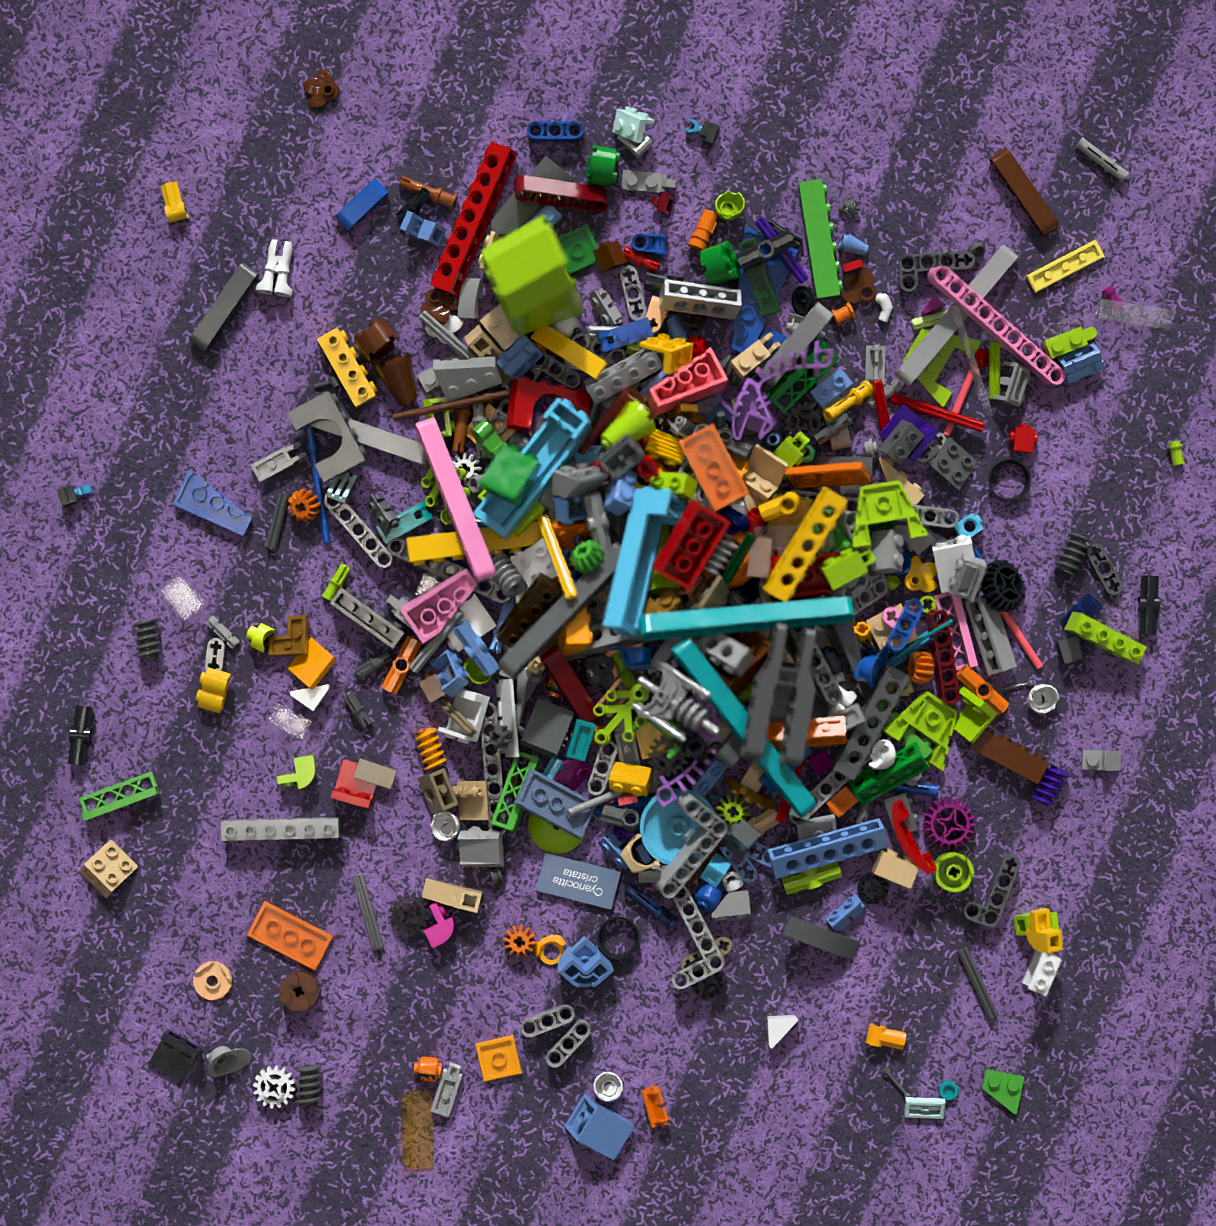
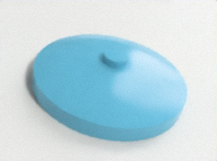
(668, 828)

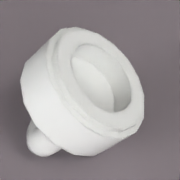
(734, 883)

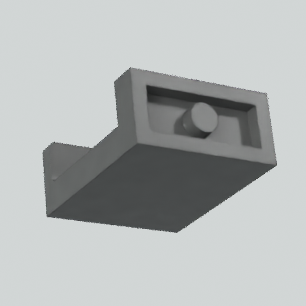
(547, 727)

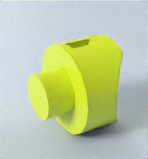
(258, 636)

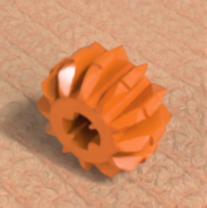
(297, 504)
(920, 667)
(525, 937)

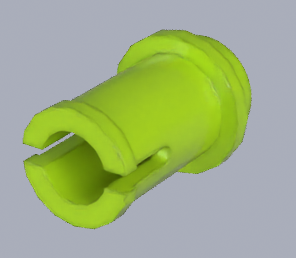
(1176, 452)

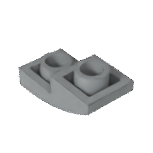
(468, 299)

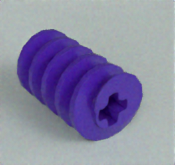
(1050, 785)

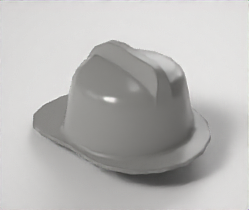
(225, 1061)

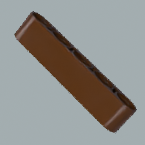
(1024, 190)

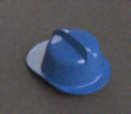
(635, 657)
(871, 667)

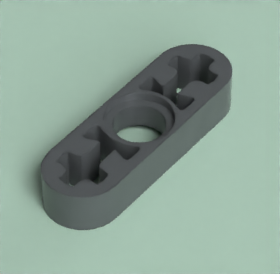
(1116, 579)

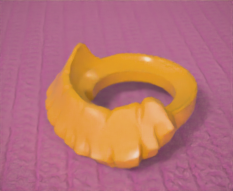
(539, 948)

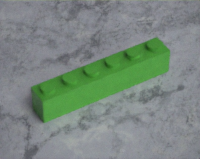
(818, 238)

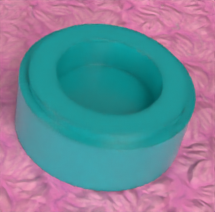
(948, 1090)

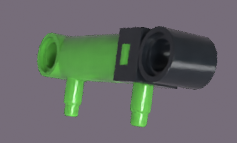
(688, 746)

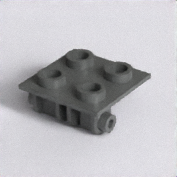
(953, 463)

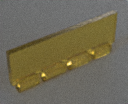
(420, 1126)

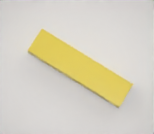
(1065, 266)

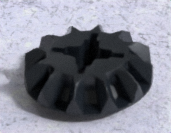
(803, 293)
(864, 884)
(712, 990)

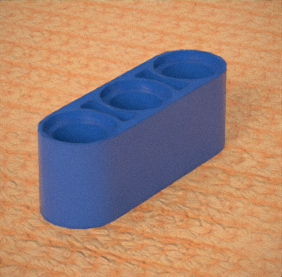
(546, 126)
(364, 201)
(908, 617)

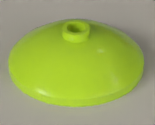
(551, 839)

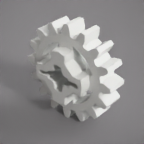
(279, 1093)

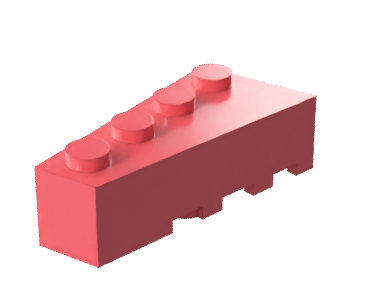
(690, 383)

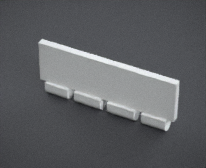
(506, 709)

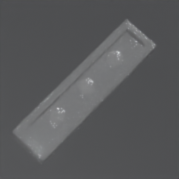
(1134, 314)

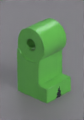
(488, 439)

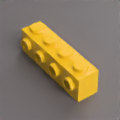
(347, 368)

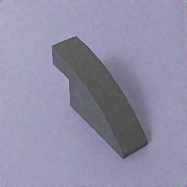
(820, 937)

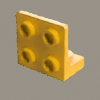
(677, 351)

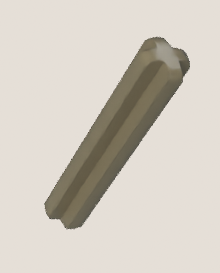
(457, 717)

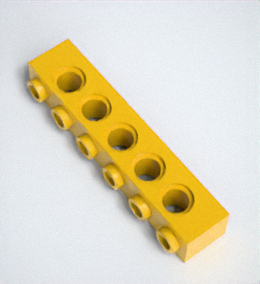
(805, 533)

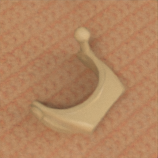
(631, 862)

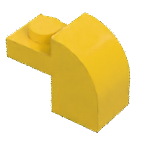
(1041, 934)

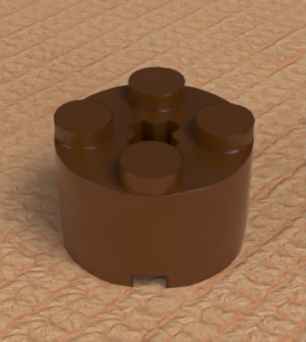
(376, 340)
(289, 993)

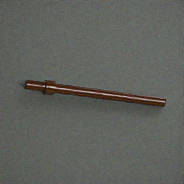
(488, 397)

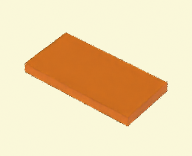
(713, 467)
(828, 475)
(290, 935)

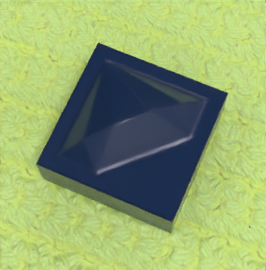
(643, 854)

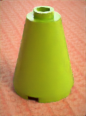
(630, 421)

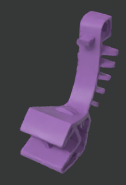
(753, 409)
(707, 736)

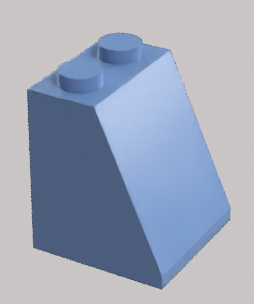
(599, 1127)

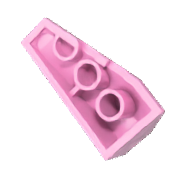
(435, 607)

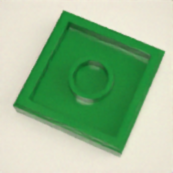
(578, 249)

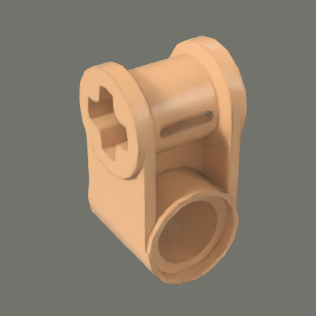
(656, 314)

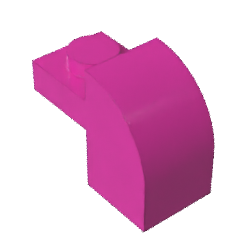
(442, 929)

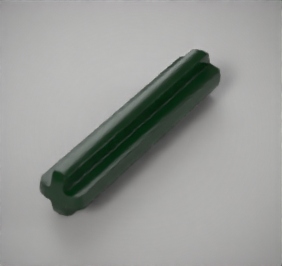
(738, 557)

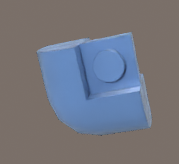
(584, 964)

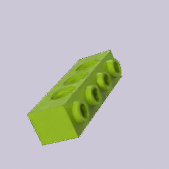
(1105, 638)

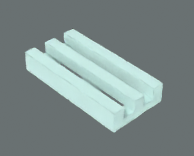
(346, 477)
(924, 1105)

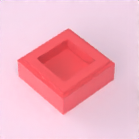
(627, 799)

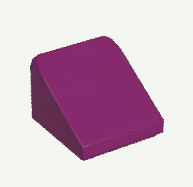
(933, 305)
(820, 762)

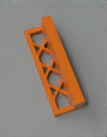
(820, 732)

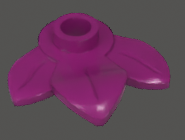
(573, 773)

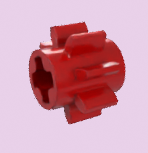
(699, 345)

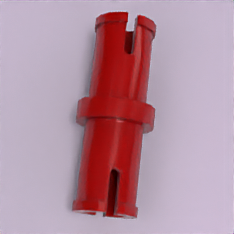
(641, 259)

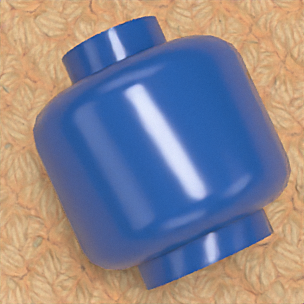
(708, 896)

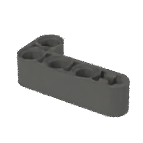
(935, 259)
(1004, 891)

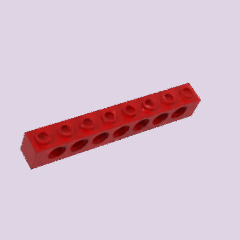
(483, 212)

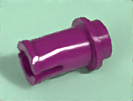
(1110, 294)

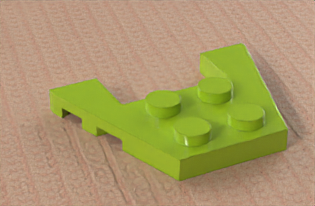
(933, 369)
(883, 504)
(930, 718)

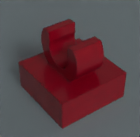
(664, 203)

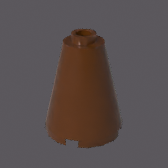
(399, 378)

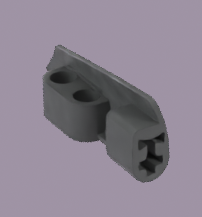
(517, 214)

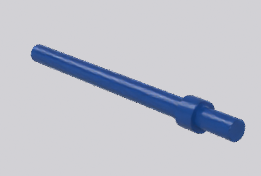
(312, 448)

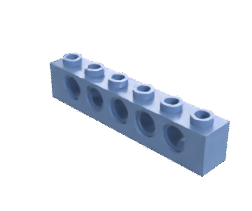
(827, 848)

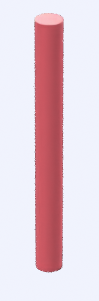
(959, 402)
(1021, 639)

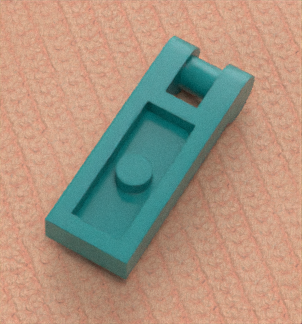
(407, 522)

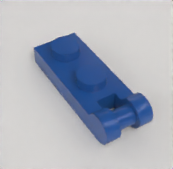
(625, 334)

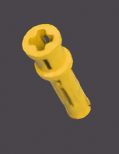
(854, 397)

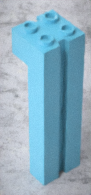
(554, 446)
(638, 552)

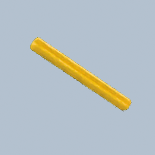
(557, 556)

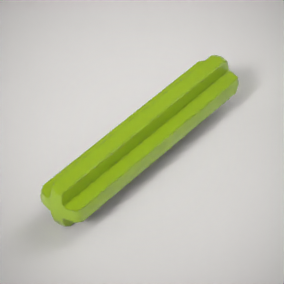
(994, 369)

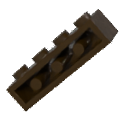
(529, 609)

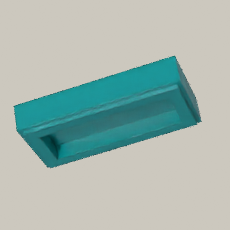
(580, 740)

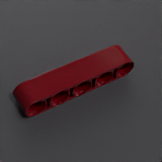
(560, 194)
(948, 664)
(569, 684)

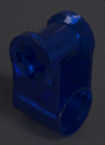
(739, 522)

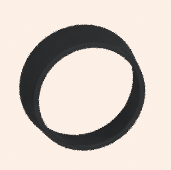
(1027, 476)
(618, 956)

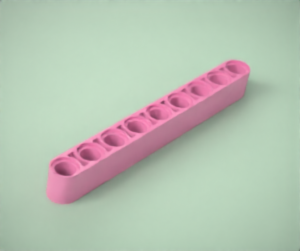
(988, 321)
(455, 500)

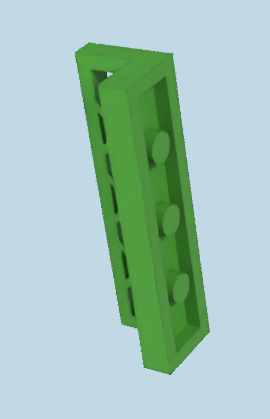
(122, 802)
(517, 812)

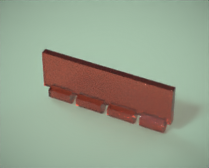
(605, 420)

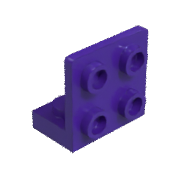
(908, 415)

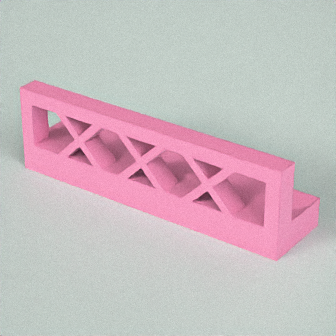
(962, 626)

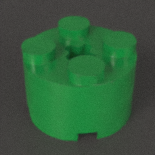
(601, 166)
(720, 263)

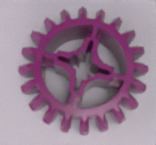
(952, 814)

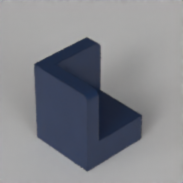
(712, 415)

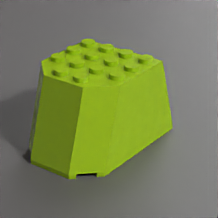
(531, 278)

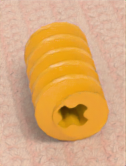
(430, 748)

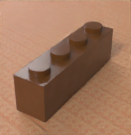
(1010, 756)

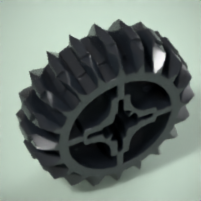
(1002, 586)

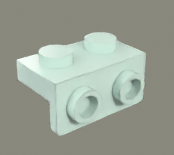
(631, 123)

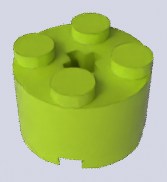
(963, 875)

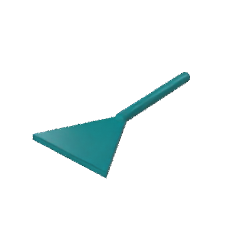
(909, 645)

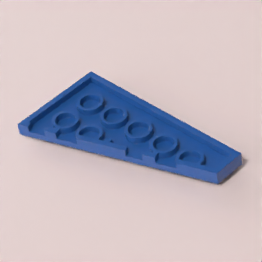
(749, 319)

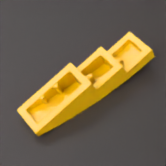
(569, 351)

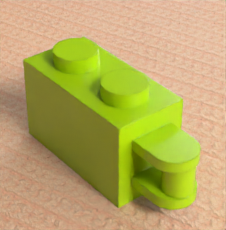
(1068, 341)
(792, 451)
(846, 566)

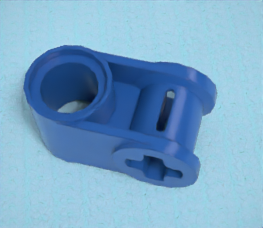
(651, 244)

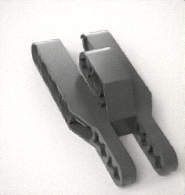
(771, 699)

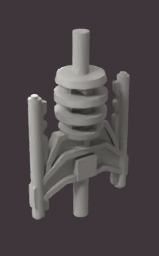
(671, 701)

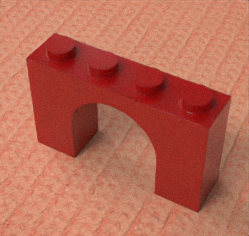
(525, 394)

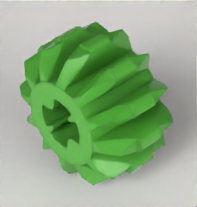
(587, 556)

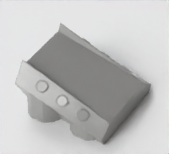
(481, 848)

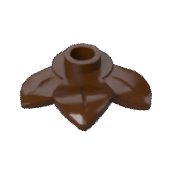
(318, 88)
(857, 284)
(439, 308)

